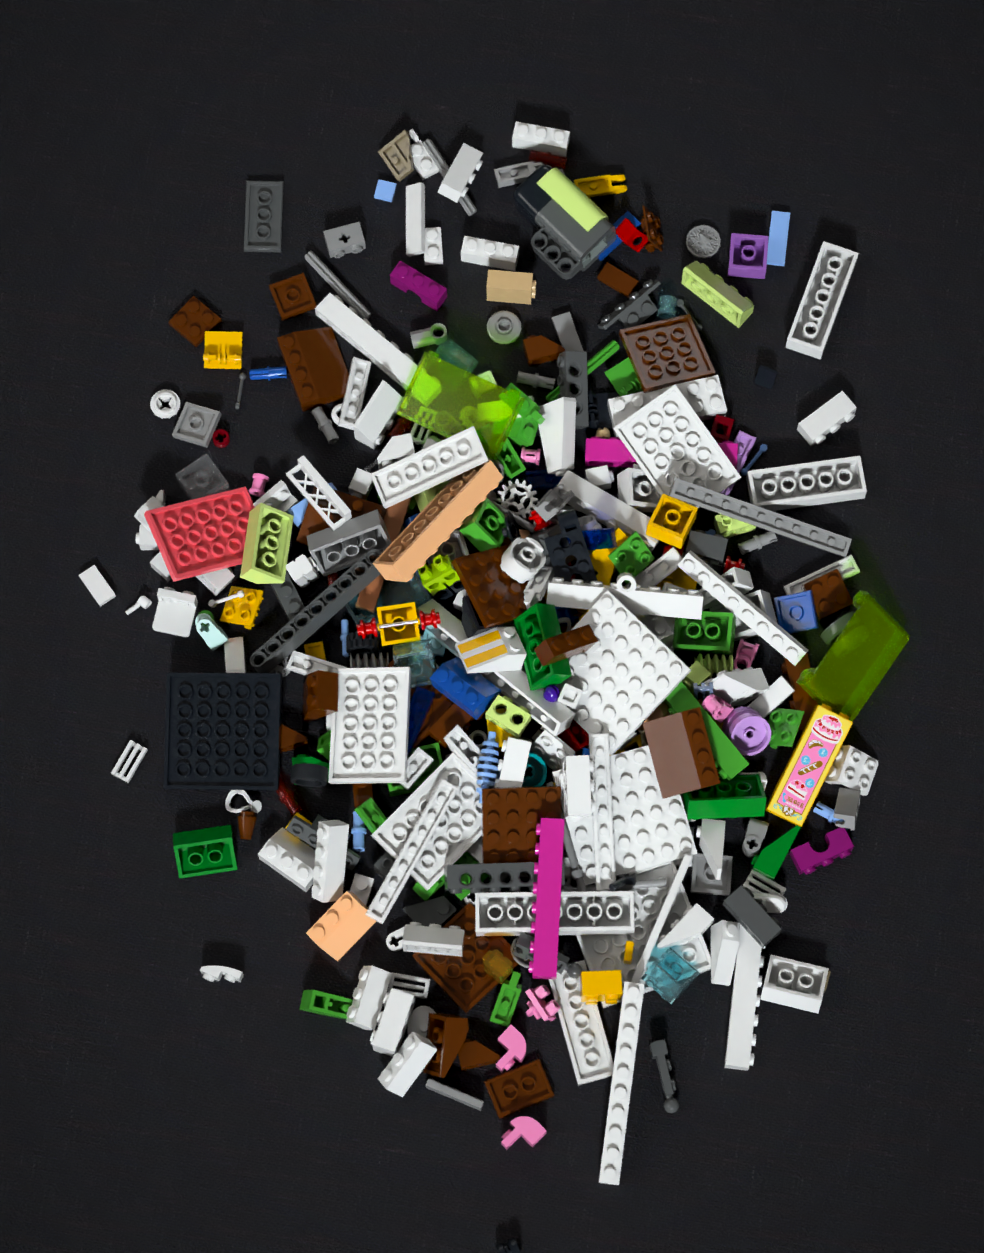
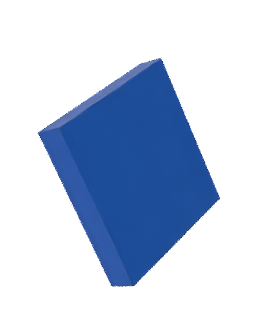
(796, 612)

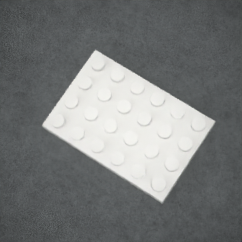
(674, 443)
(370, 726)
(454, 834)

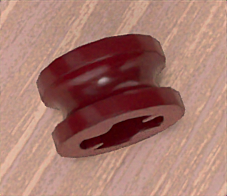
(224, 433)

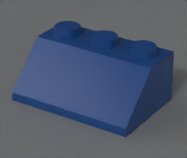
(467, 690)

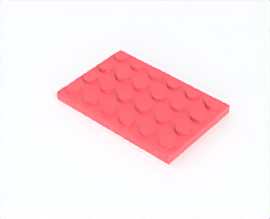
(202, 532)

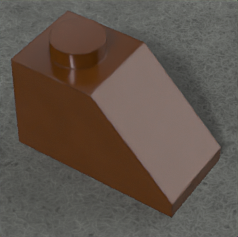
(540, 350)
(291, 739)
(475, 1055)

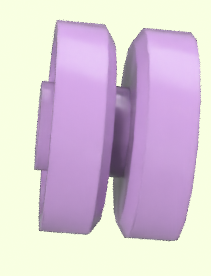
(747, 730)

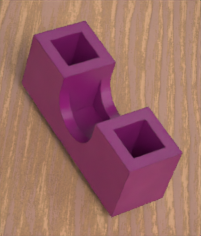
(429, 291)
(807, 859)

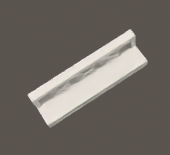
(326, 491)

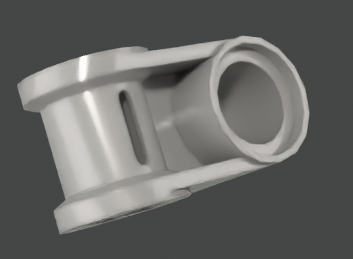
(754, 834)

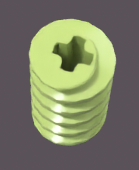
(715, 665)

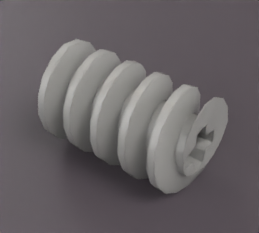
(371, 662)

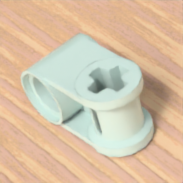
(212, 633)

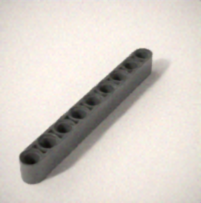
(312, 618)

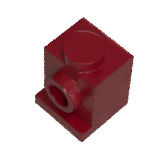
(723, 424)

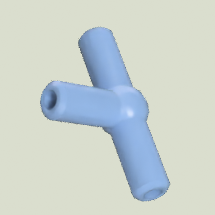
(344, 632)

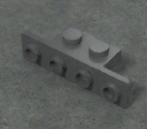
(634, 310)
(309, 834)

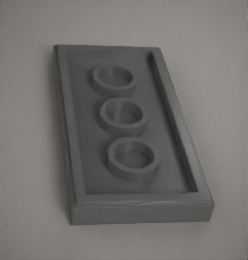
(263, 216)

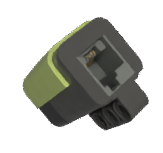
(564, 221)

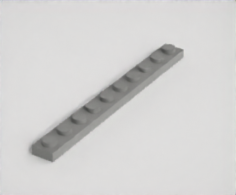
(760, 517)

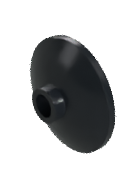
(511, 528)

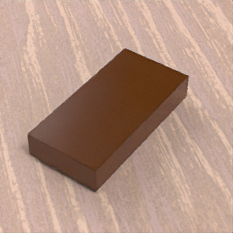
(617, 280)

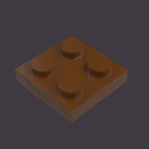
(292, 296)
(194, 320)
(828, 593)

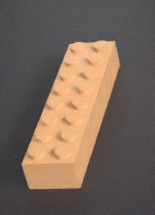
(437, 522)

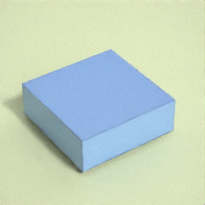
(385, 190)

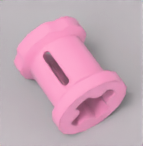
(534, 455)
(258, 484)

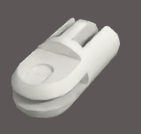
(773, 902)

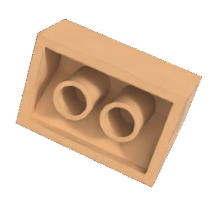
(341, 926)

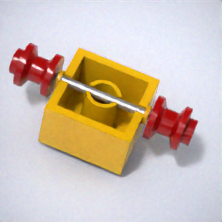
(398, 624)

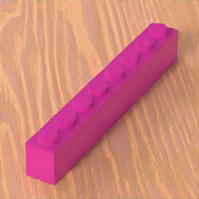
(615, 454)
(548, 898)

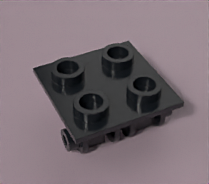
(598, 411)

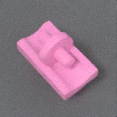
(538, 1005)

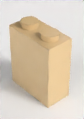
(510, 287)

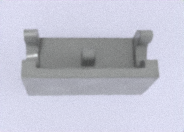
(552, 502)
(847, 807)

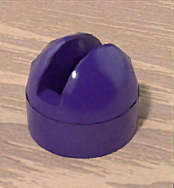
(551, 693)

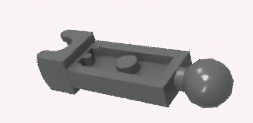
(522, 950)
(659, 1051)

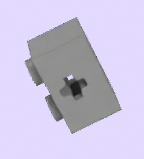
(351, 233)

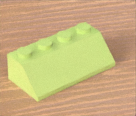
(717, 293)
(266, 545)

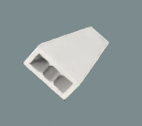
(558, 434)

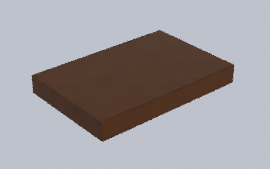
(519, 1088)

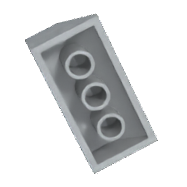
(348, 543)

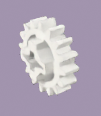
(528, 494)

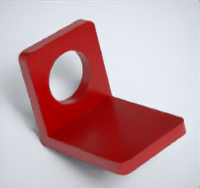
(628, 233)

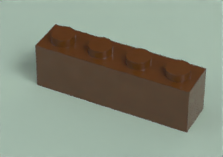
(800, 698)

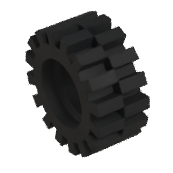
(369, 645)

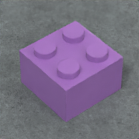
(748, 256)

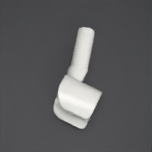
(142, 601)

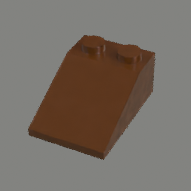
(320, 695)
(447, 1034)

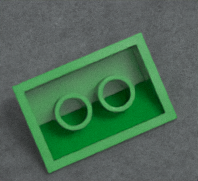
(204, 851)

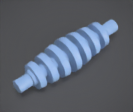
(488, 760)

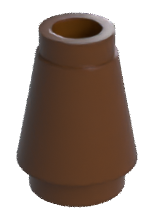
(246, 824)

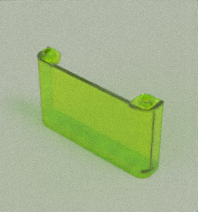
(455, 400)
(856, 658)

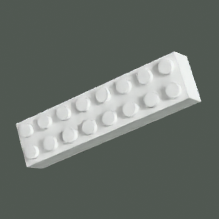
(579, 913)

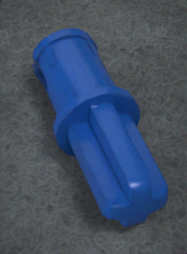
(268, 373)

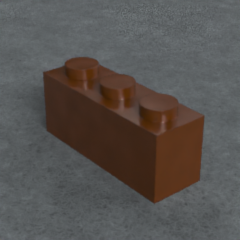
(565, 645)

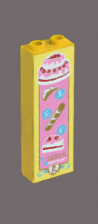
(809, 764)

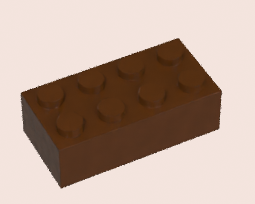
(451, 718)

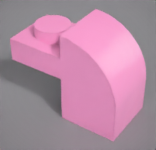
(515, 1045)
(523, 1127)

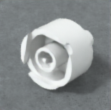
(523, 559)

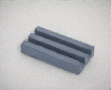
(703, 688)

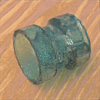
(667, 305)

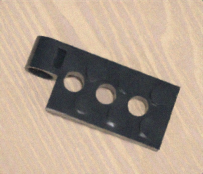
(570, 528)

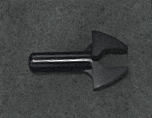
(621, 880)

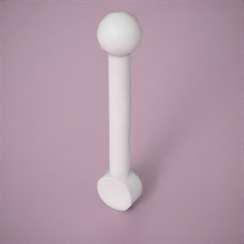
(212, 603)

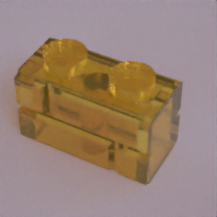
(497, 965)

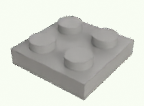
(196, 424)
(703, 879)

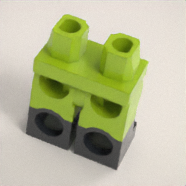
(440, 577)

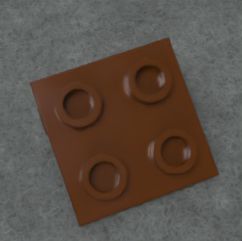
(650, 227)

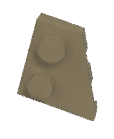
(398, 155)

